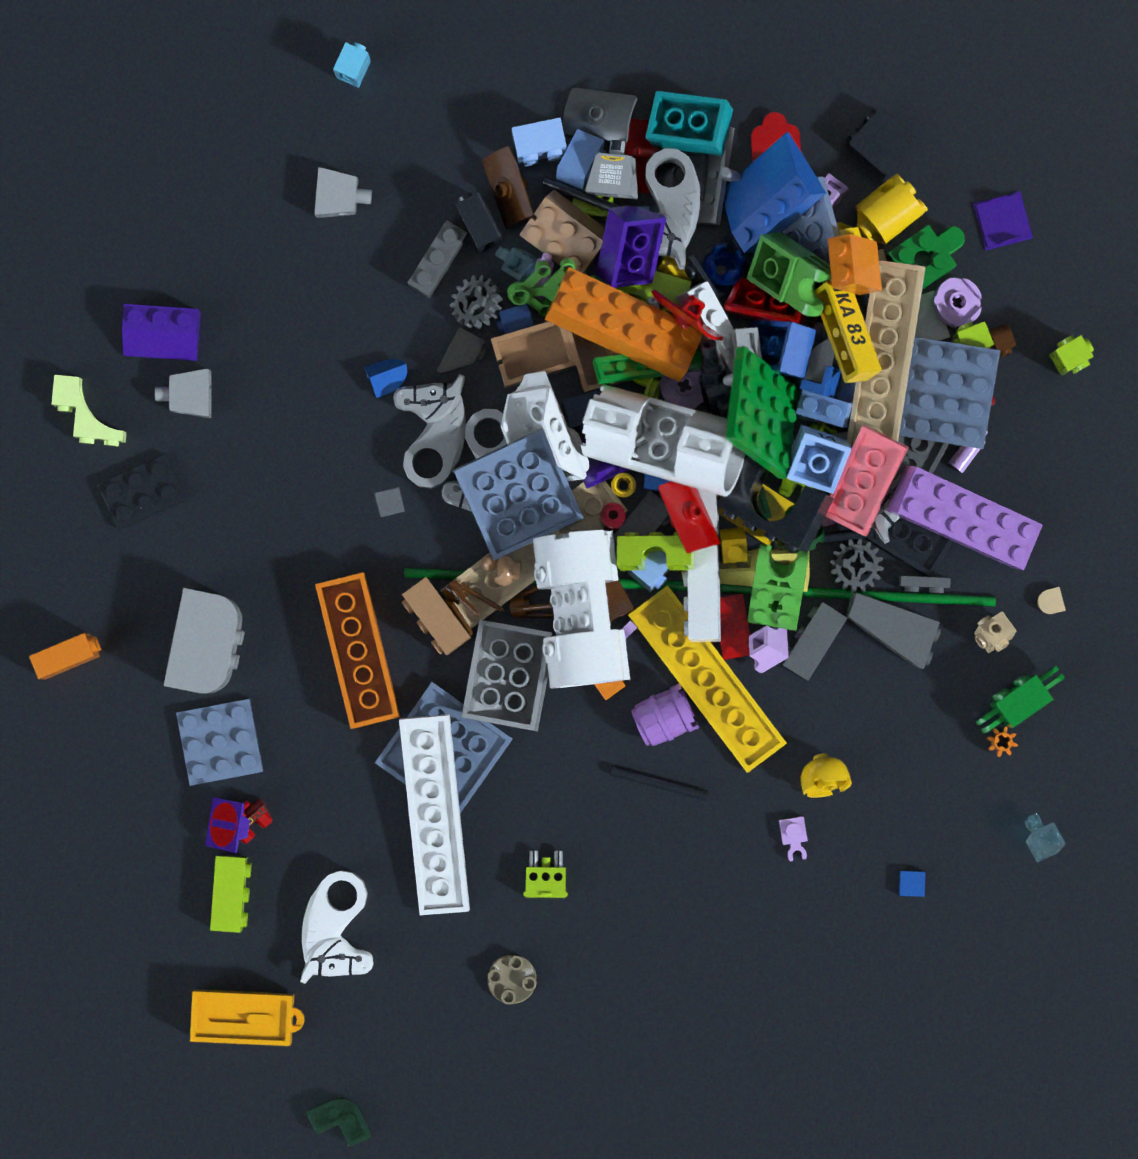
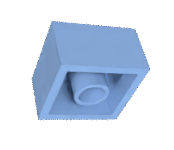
(539, 141)
(818, 459)

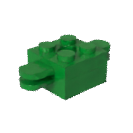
(930, 251)
(1021, 700)

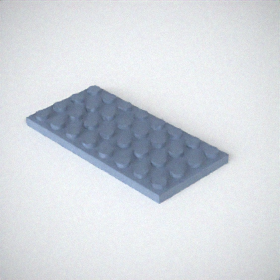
(945, 391)

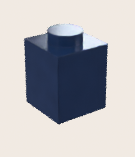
(514, 319)

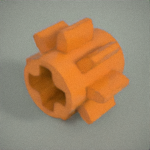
(1009, 743)

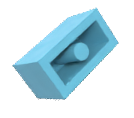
(352, 64)

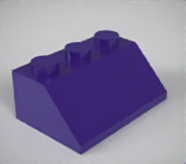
(630, 246)
(161, 332)

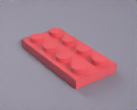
(865, 480)

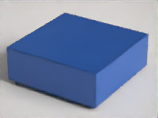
(912, 883)

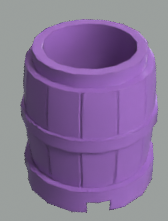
(664, 716)

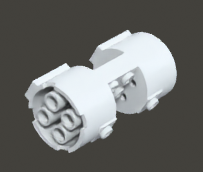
(661, 440)
(576, 572)

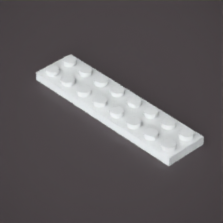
(434, 814)

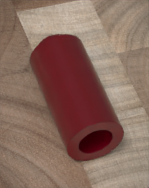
(606, 522)

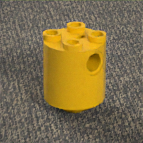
(888, 210)

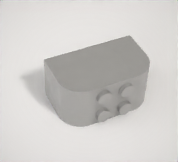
(204, 643)

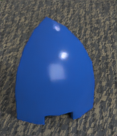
(386, 376)

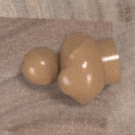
(507, 569)

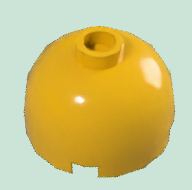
(823, 776)

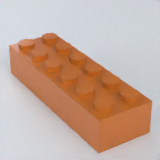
(623, 324)
(357, 650)

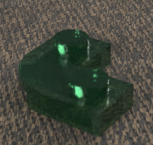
(341, 1113)

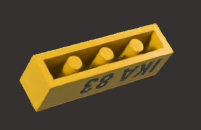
(848, 334)

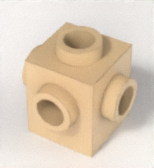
(994, 632)

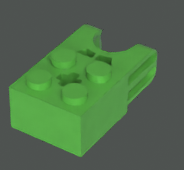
(789, 272)
(777, 590)

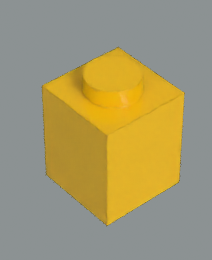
(733, 545)

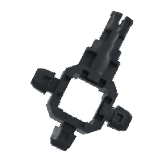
(714, 391)

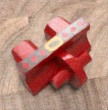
(256, 812)

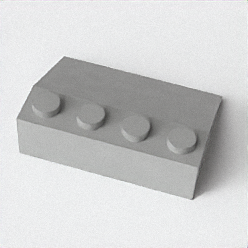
(507, 676)

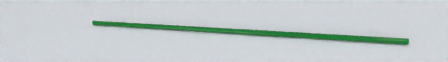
(737, 589)

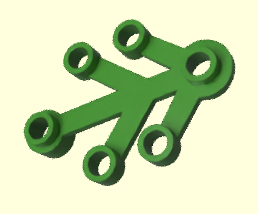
(548, 289)

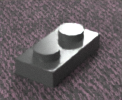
(935, 585)

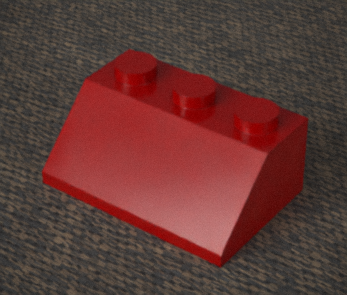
(754, 303)

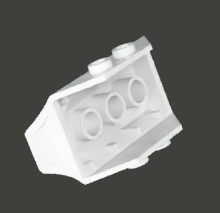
(536, 407)

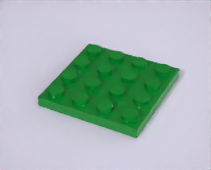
(762, 412)

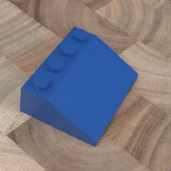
(771, 193)

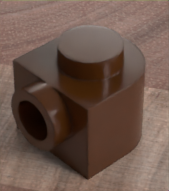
(1002, 339)

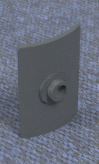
(598, 113)

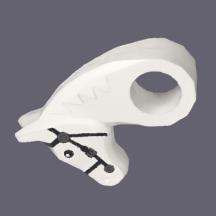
(322, 944)

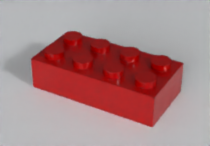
(734, 627)

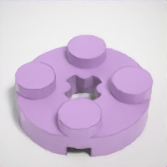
(943, 303)
(671, 391)

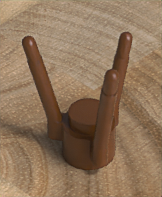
(457, 594)
(523, 607)

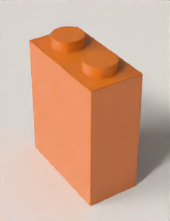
(854, 264)
(65, 655)

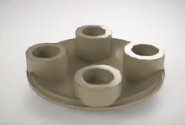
(512, 979)

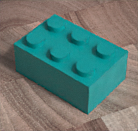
(689, 123)

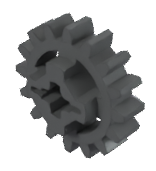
(476, 302)
(844, 564)

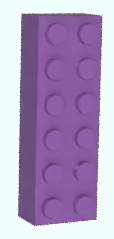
(964, 517)

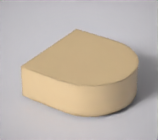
(1051, 601)

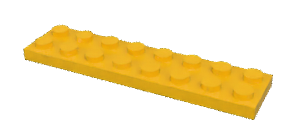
(707, 681)

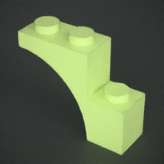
(69, 395)

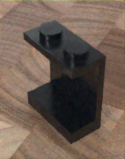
(695, 271)

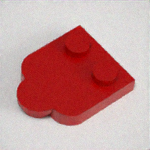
(769, 132)

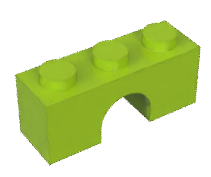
(634, 549)

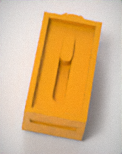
(244, 1017)

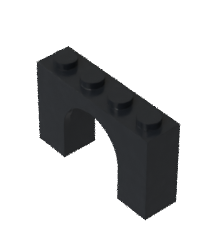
(796, 529)

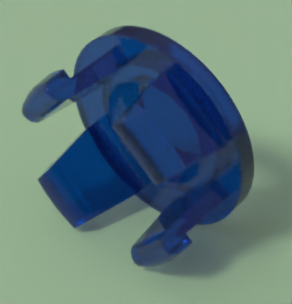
(720, 256)

